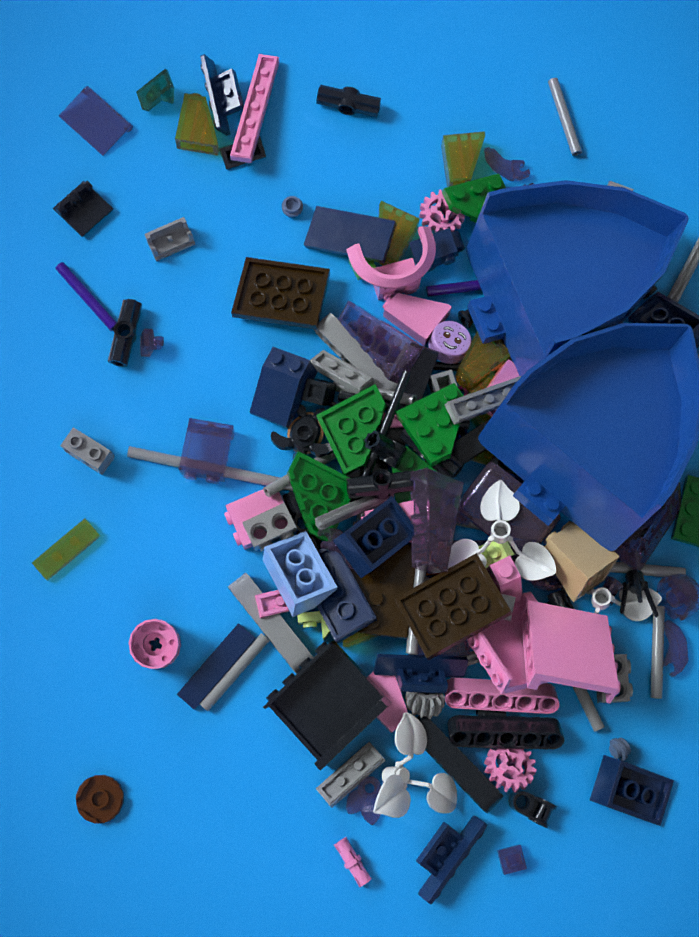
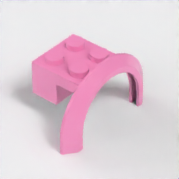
(397, 276)

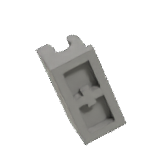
(169, 239)

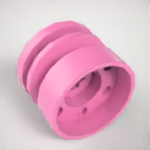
(142, 650)

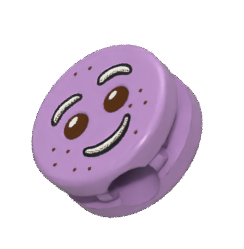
(451, 341)

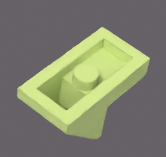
(496, 552)
(310, 620)

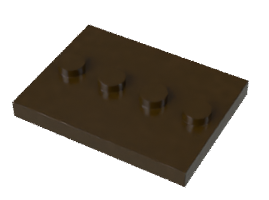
(281, 293)
(381, 587)
(453, 606)

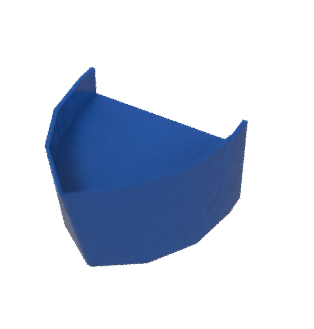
(565, 262)
(602, 427)

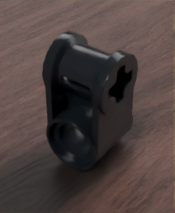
(535, 810)

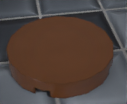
(99, 799)

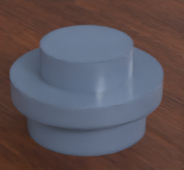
(292, 206)
(619, 748)

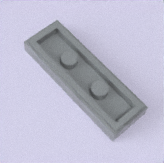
(341, 372)
(350, 774)

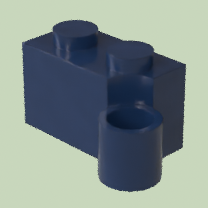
(447, 248)

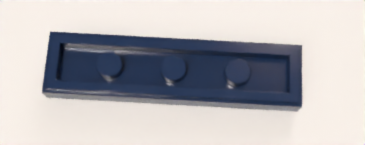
(216, 666)

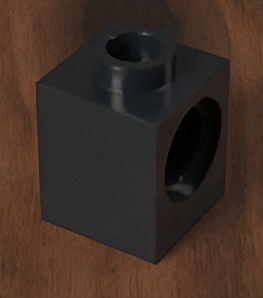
(319, 391)

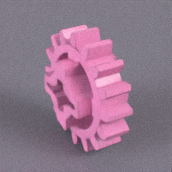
(433, 216)
(510, 768)

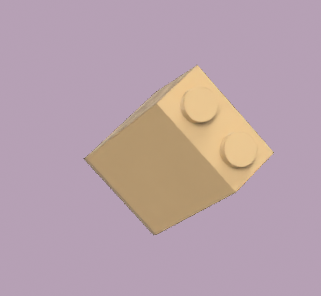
(579, 560)

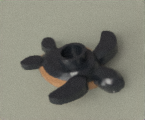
(303, 435)

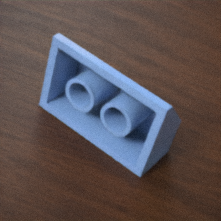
(298, 573)

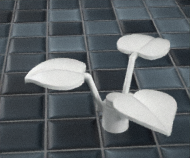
(500, 505)
(633, 610)
(393, 797)

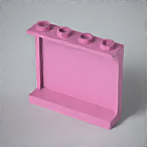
(568, 648)
(502, 650)

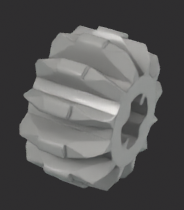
(425, 703)

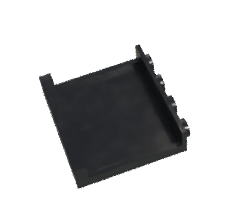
(327, 702)

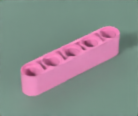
(489, 697)

